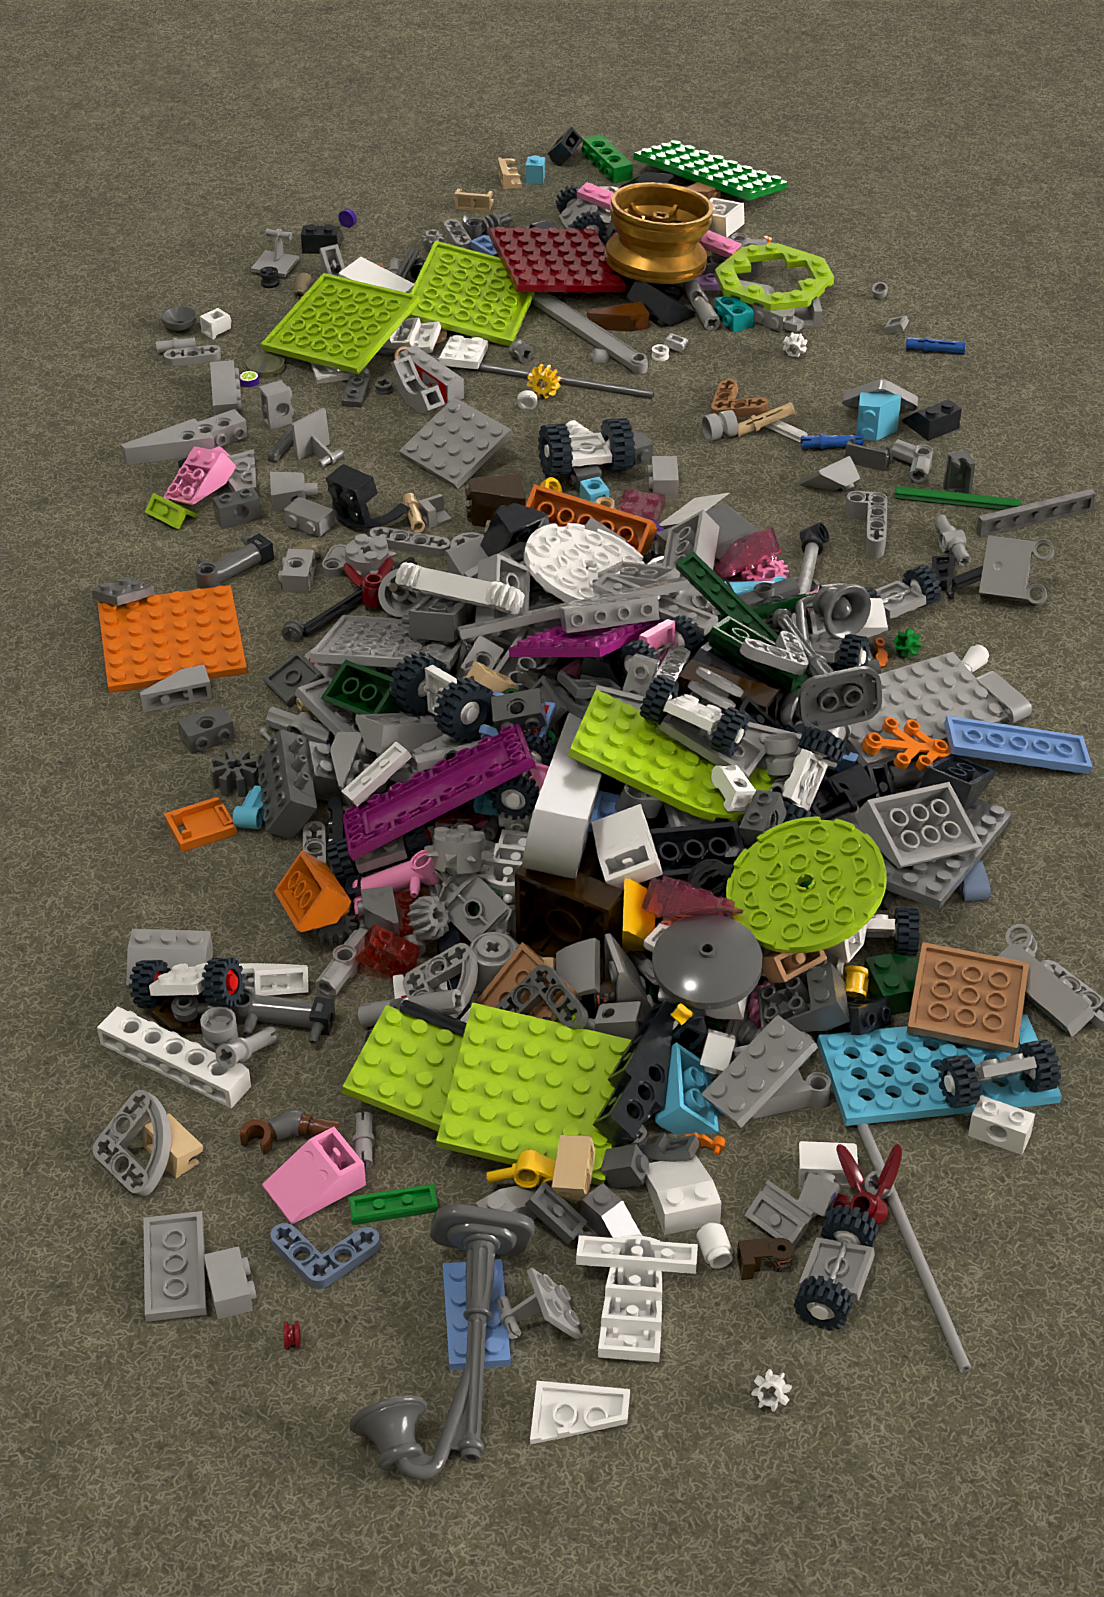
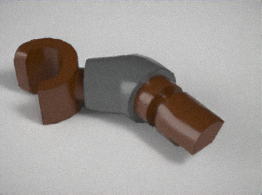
(284, 1125)

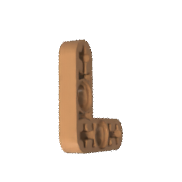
(726, 399)

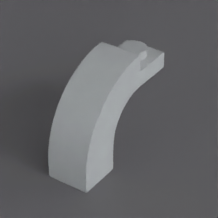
(413, 389)

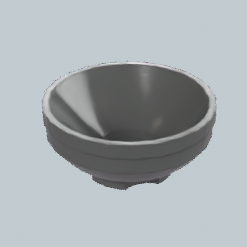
(179, 318)

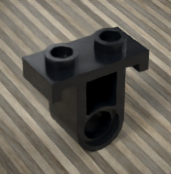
(866, 1015)

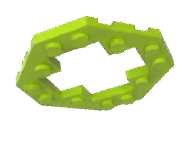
(807, 289)

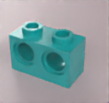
(734, 313)

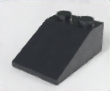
(965, 777)

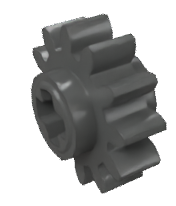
(338, 931)

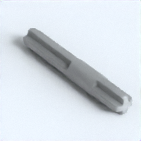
(643, 964)

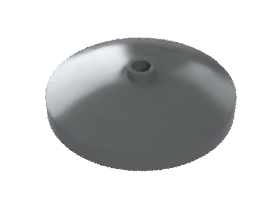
(707, 961)

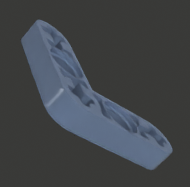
(318, 1261)

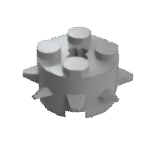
(366, 554)
(459, 849)

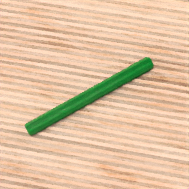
(954, 498)

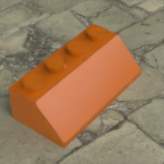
(312, 894)

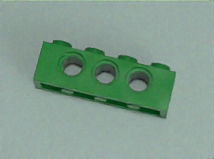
(607, 158)

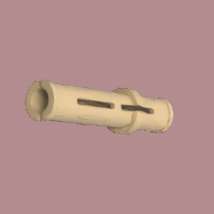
(764, 419)
(414, 513)

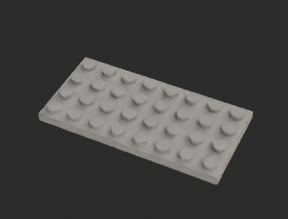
(927, 695)

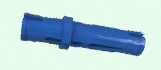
(935, 345)
(823, 441)

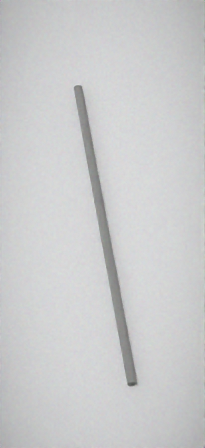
(916, 1253)

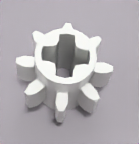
(795, 345)
(778, 1396)

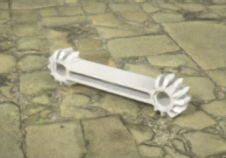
(460, 588)

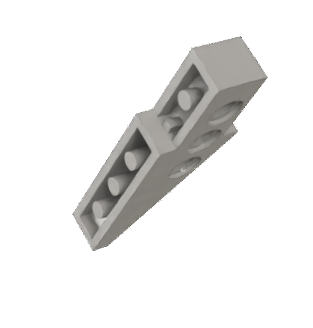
(181, 438)

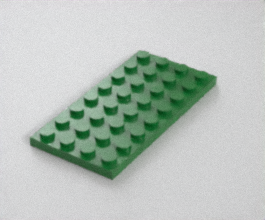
(711, 170)

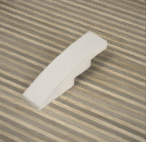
(275, 978)

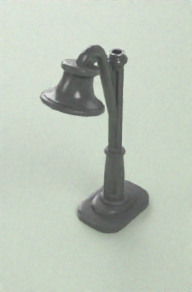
(830, 696)
(393, 1420)

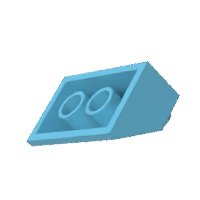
(684, 1105)

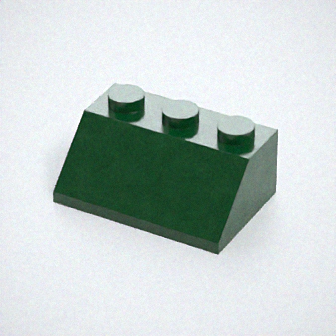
(360, 690)

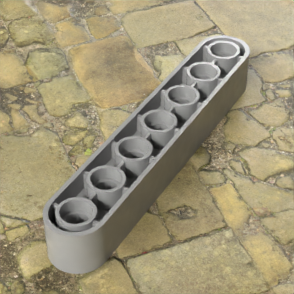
(562, 810)

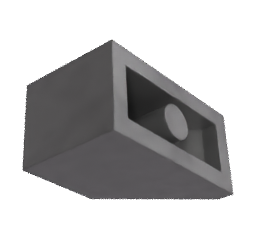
(607, 1214)

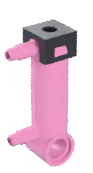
(400, 877)

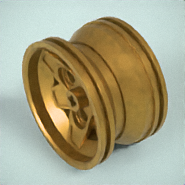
(658, 232)

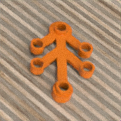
(935, 748)

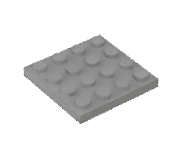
(456, 443)

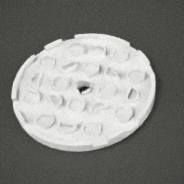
(571, 557)

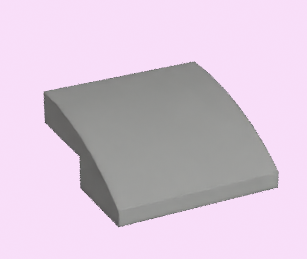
(580, 966)

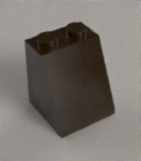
(490, 493)

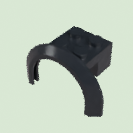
(351, 492)

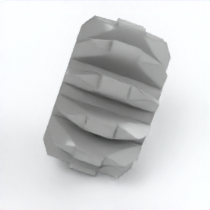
(429, 917)

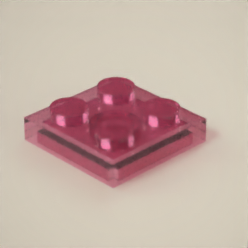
(642, 504)

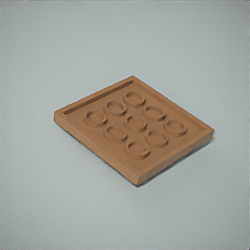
(968, 998)

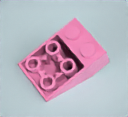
(200, 476)
(316, 1176)

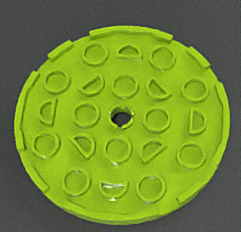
(840, 901)

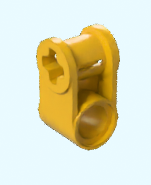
(856, 981)

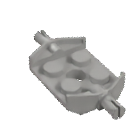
(465, 888)

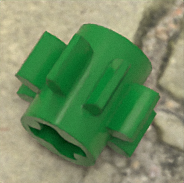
(907, 643)

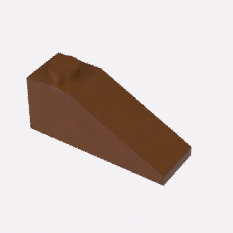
(621, 317)

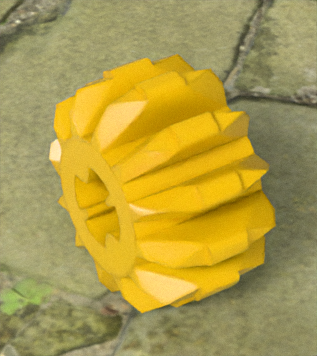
(547, 376)

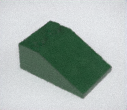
(892, 978)

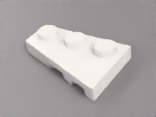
(576, 1409)

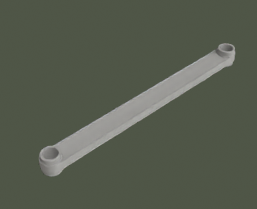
(591, 332)

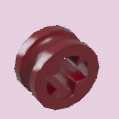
(291, 1335)

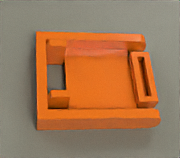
(203, 823)

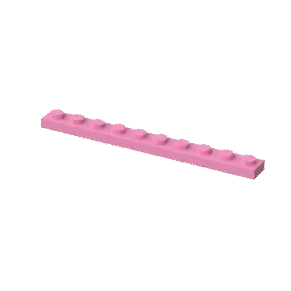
(710, 241)

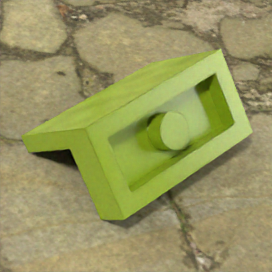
(167, 511)

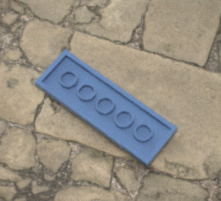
(1017, 745)

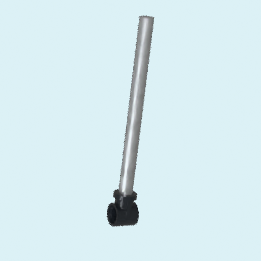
(812, 546)

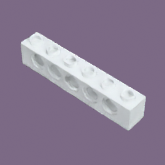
(173, 1056)

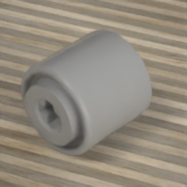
(492, 953)

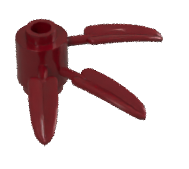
(371, 583)
(864, 1200)

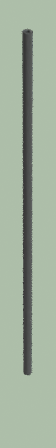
(564, 380)

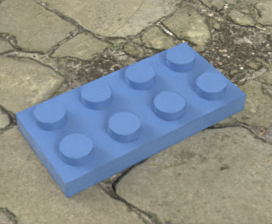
(497, 1339)

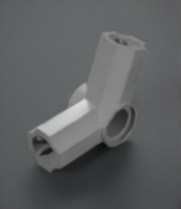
(918, 456)

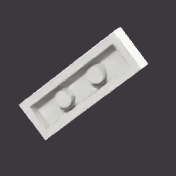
(376, 774)

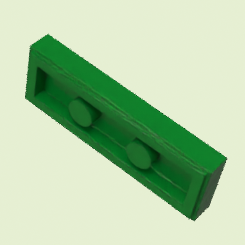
(393, 1204)

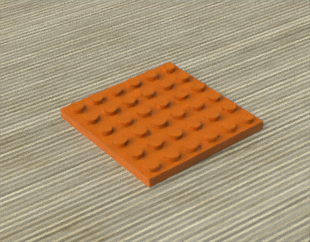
(171, 633)

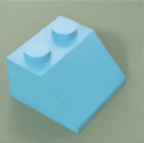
(877, 415)

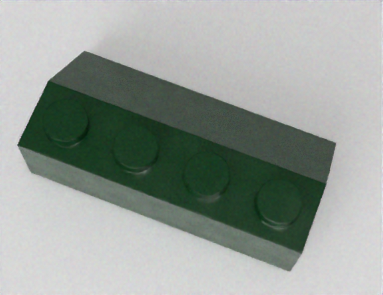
(727, 639)

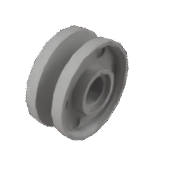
(715, 688)

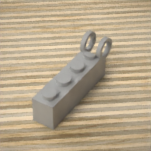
(1046, 990)

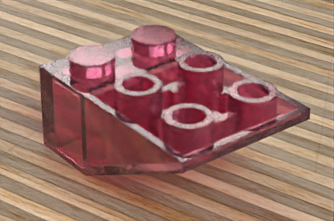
(748, 552)
(680, 900)

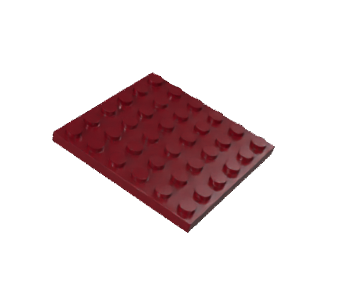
(555, 260)

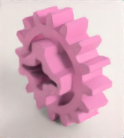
(766, 571)

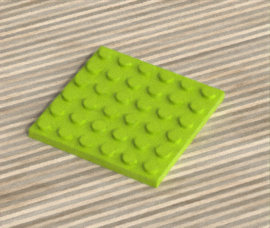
(469, 294)
(340, 323)
(526, 1085)

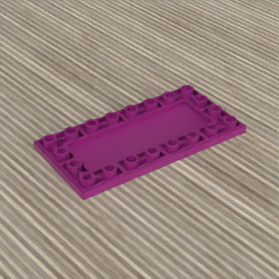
(579, 644)
(436, 790)

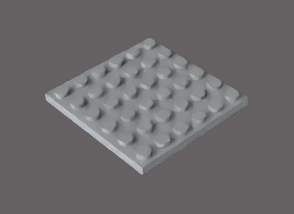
(377, 643)

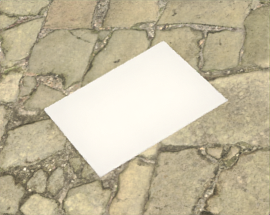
(692, 508)

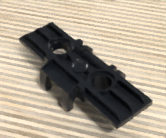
(856, 787)

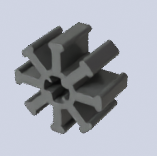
(234, 772)

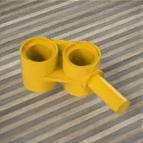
(528, 1172)

